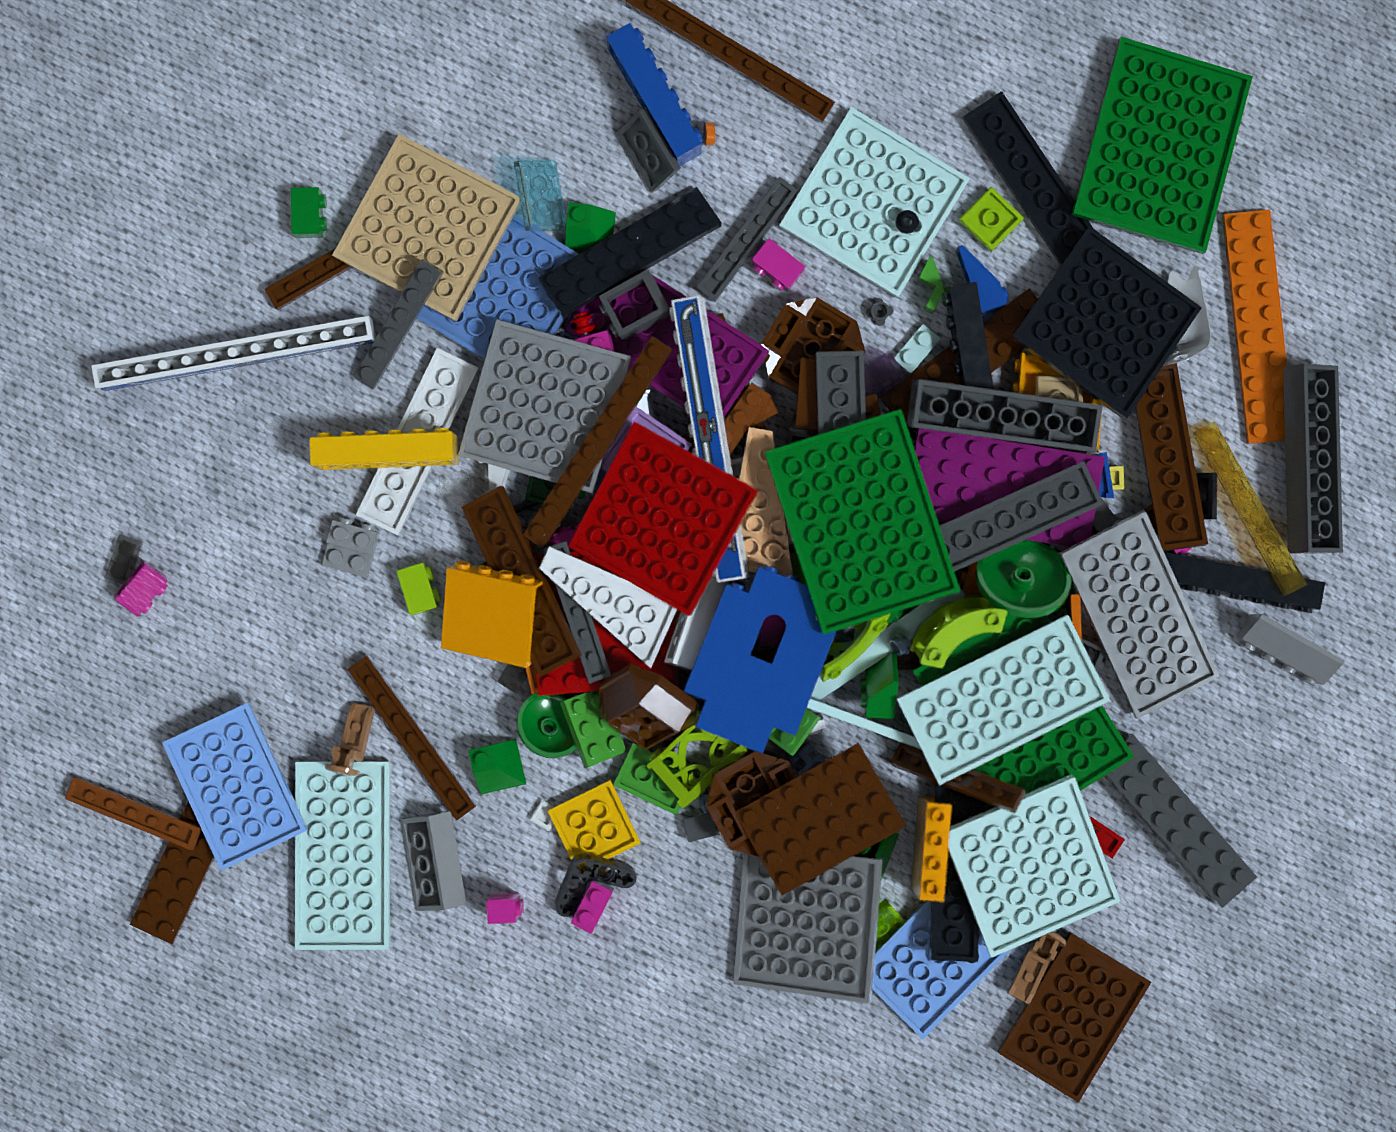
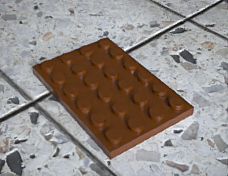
(820, 819)
(1074, 1017)

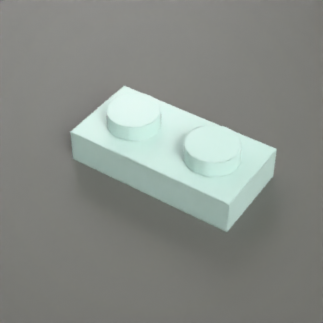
(916, 349)

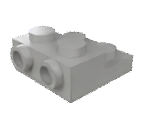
(350, 547)

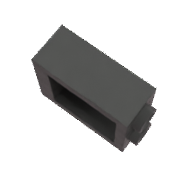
(644, 323)

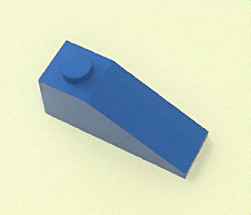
(990, 292)

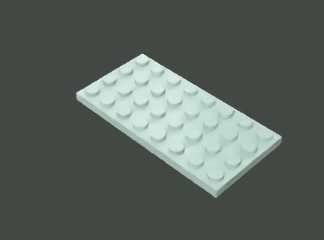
(1003, 699)
(343, 857)

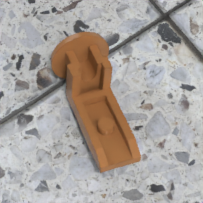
(353, 740)
(1034, 966)

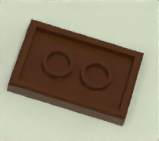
(807, 396)

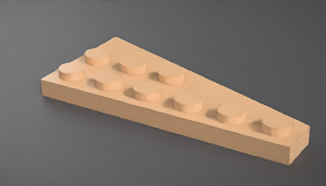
(765, 523)

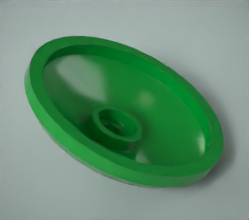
(540, 713)

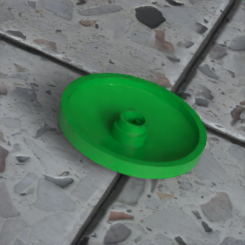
(1024, 579)

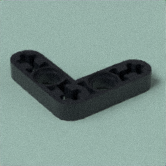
(584, 874)

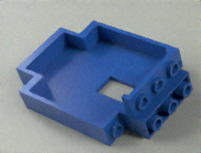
(746, 693)

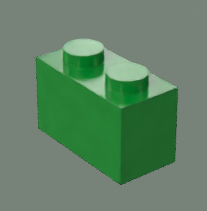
(307, 212)

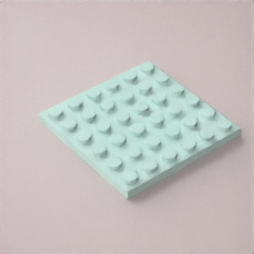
(859, 191)
(1031, 866)

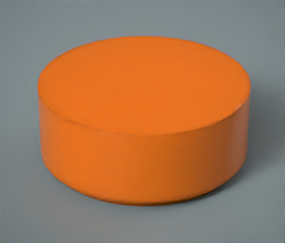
(709, 133)

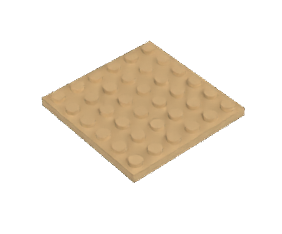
(431, 212)

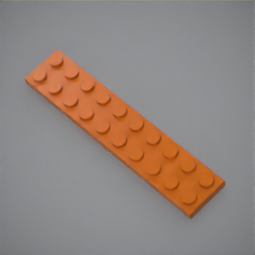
(1257, 322)

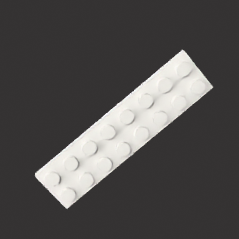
(432, 407)

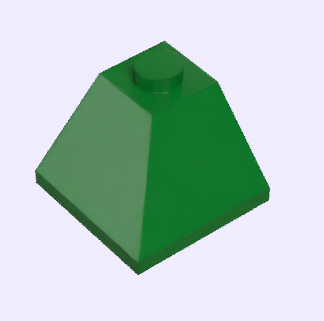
(587, 226)
(497, 766)

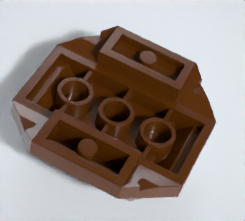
(806, 324)
(645, 706)
(736, 787)

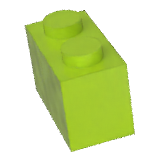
(418, 588)

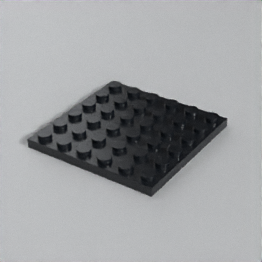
(1106, 323)

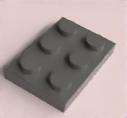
(648, 150)

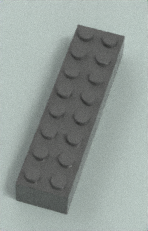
(1004, 415)
(1313, 459)
(1180, 825)

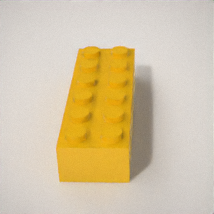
(384, 450)

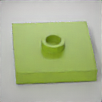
(991, 219)

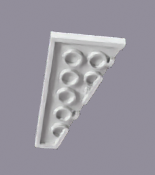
(617, 604)

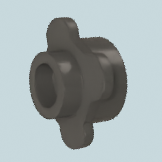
(879, 305)

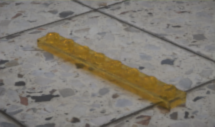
(1249, 509)

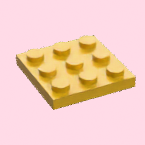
(595, 823)

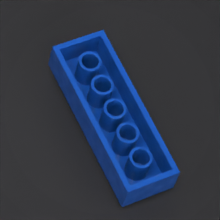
(653, 92)

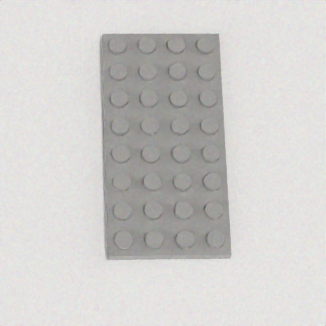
(1139, 614)

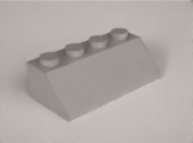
(1289, 649)
(433, 861)

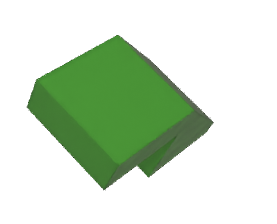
(931, 278)

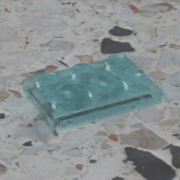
(540, 195)

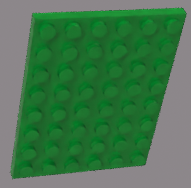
(1162, 145)
(862, 521)
(1081, 747)

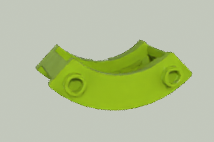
(952, 625)
(863, 638)
(692, 786)

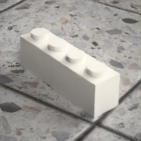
(692, 629)

